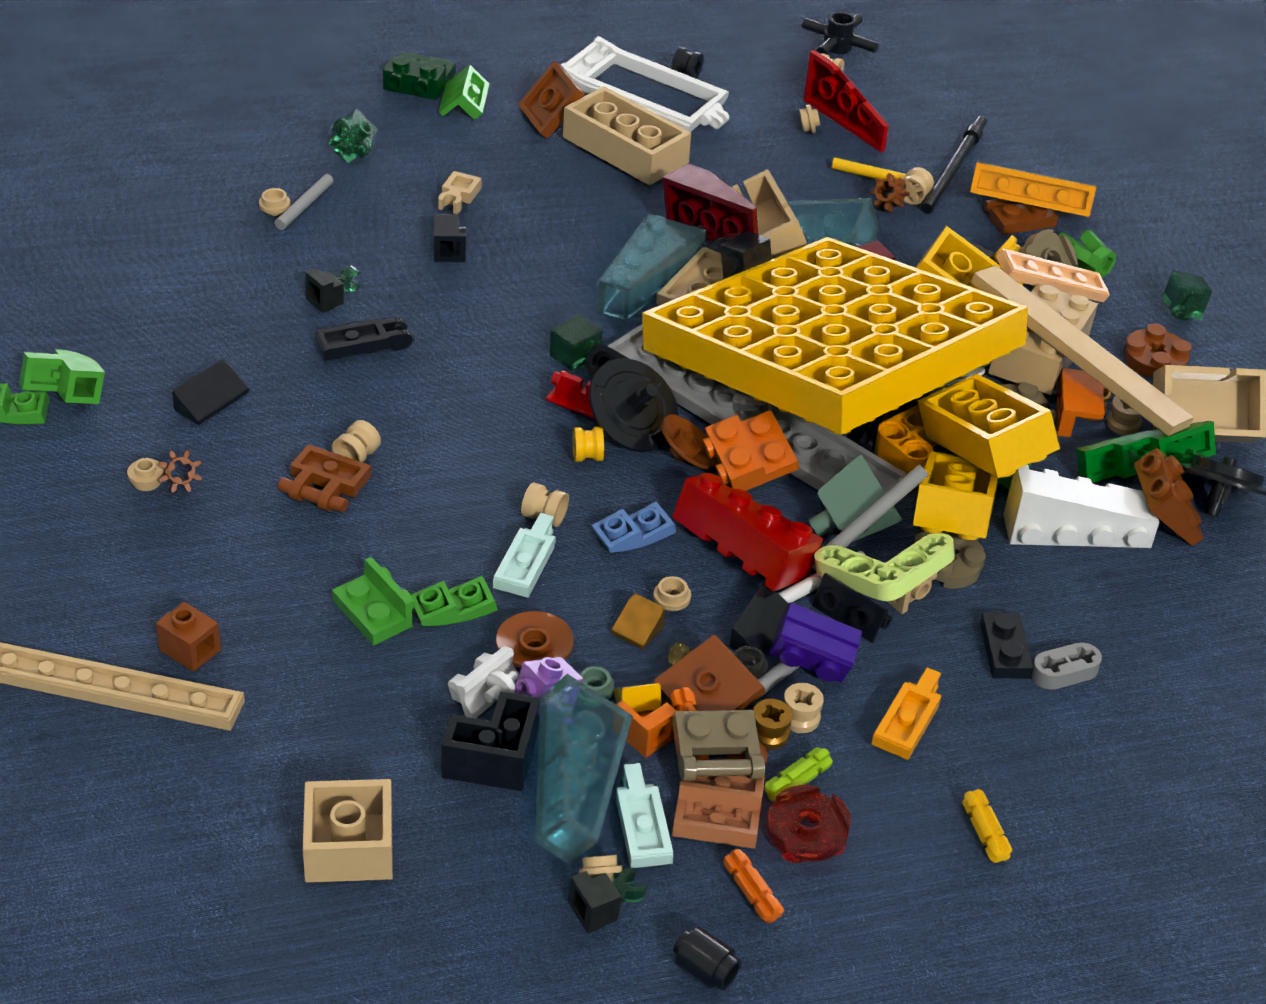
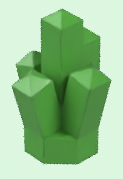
(1092, 253)

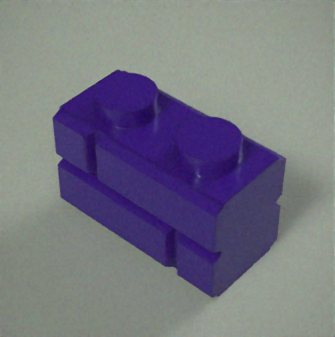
(815, 643)

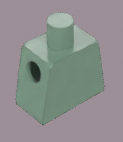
(848, 497)

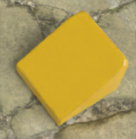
(640, 697)

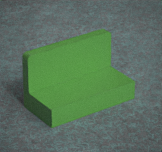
(467, 90)

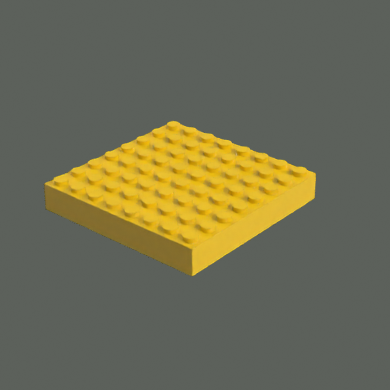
(834, 332)

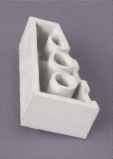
(1076, 512)

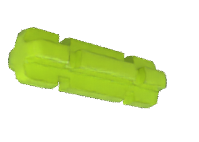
(799, 772)

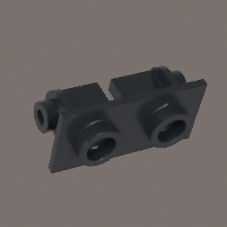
(850, 607)

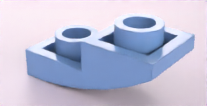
(634, 531)

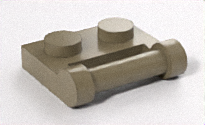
(717, 735)

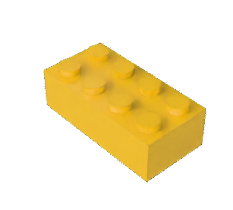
(989, 425)

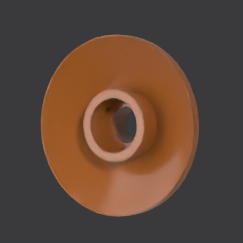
(686, 441)
(535, 637)

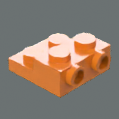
(749, 450)

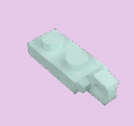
(526, 558)
(643, 820)

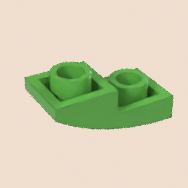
(23, 407)
(462, 603)

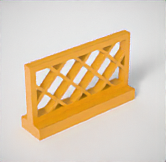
(1033, 189)

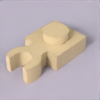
(459, 189)

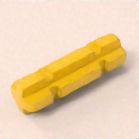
(987, 826)

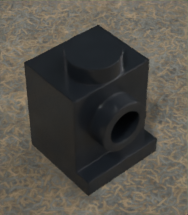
(449, 239)

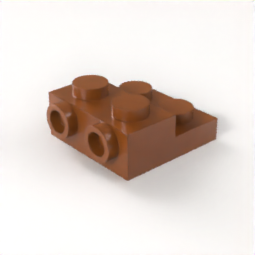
(1169, 495)

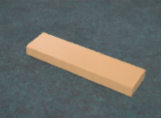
(1064, 277)

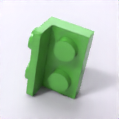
(375, 603)

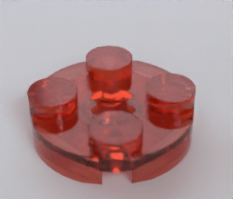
(802, 842)

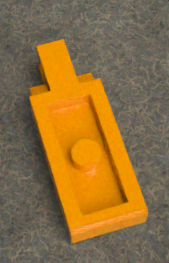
(909, 716)

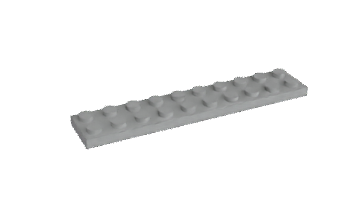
(815, 447)

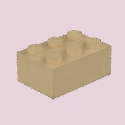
(773, 214)
(1233, 404)

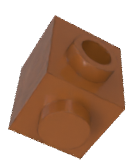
(188, 636)

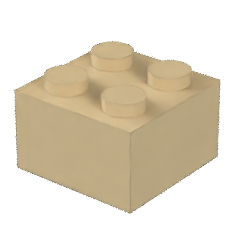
(347, 830)

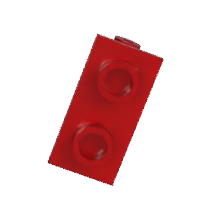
(570, 393)

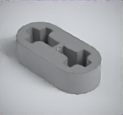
(1072, 662)

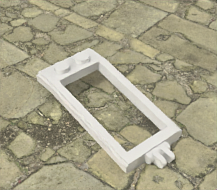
(602, 55)

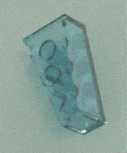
(647, 264)
(577, 766)

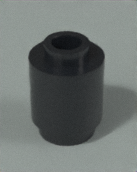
(706, 958)

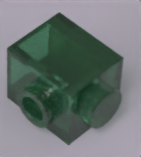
(1186, 295)
(573, 341)

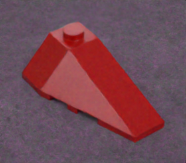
(839, 99)

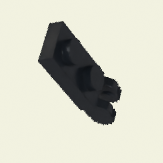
(363, 338)

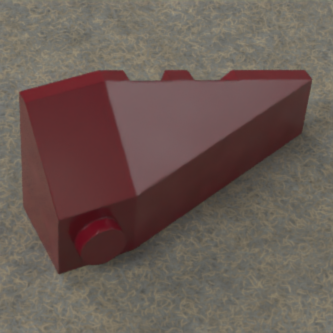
(708, 203)

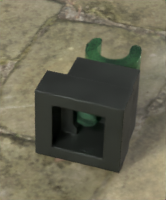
(326, 290)
(599, 899)

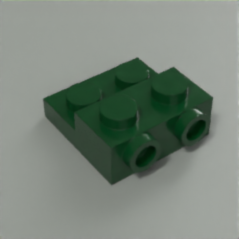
(417, 75)

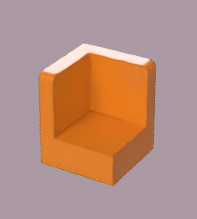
(649, 729)

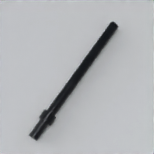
(970, 137)

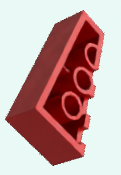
(747, 530)

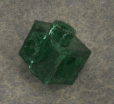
(352, 136)

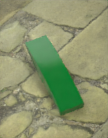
(1119, 454)

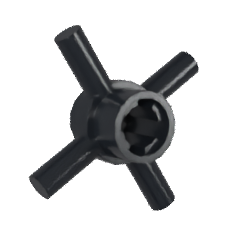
(840, 33)

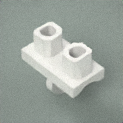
(484, 683)

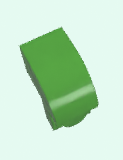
(66, 372)

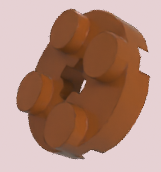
(1153, 348)

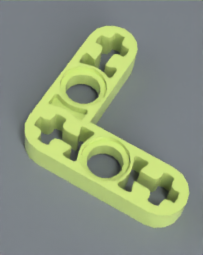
(889, 579)

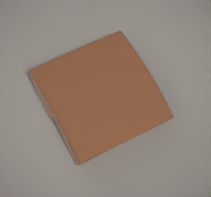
(719, 810)

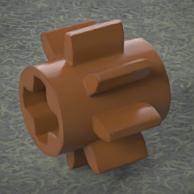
(885, 186)
(181, 461)

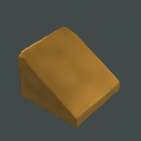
(639, 621)

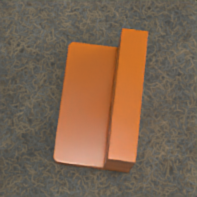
(1077, 397)

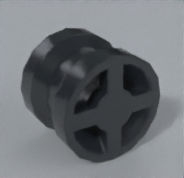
(688, 62)

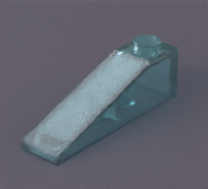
(840, 219)

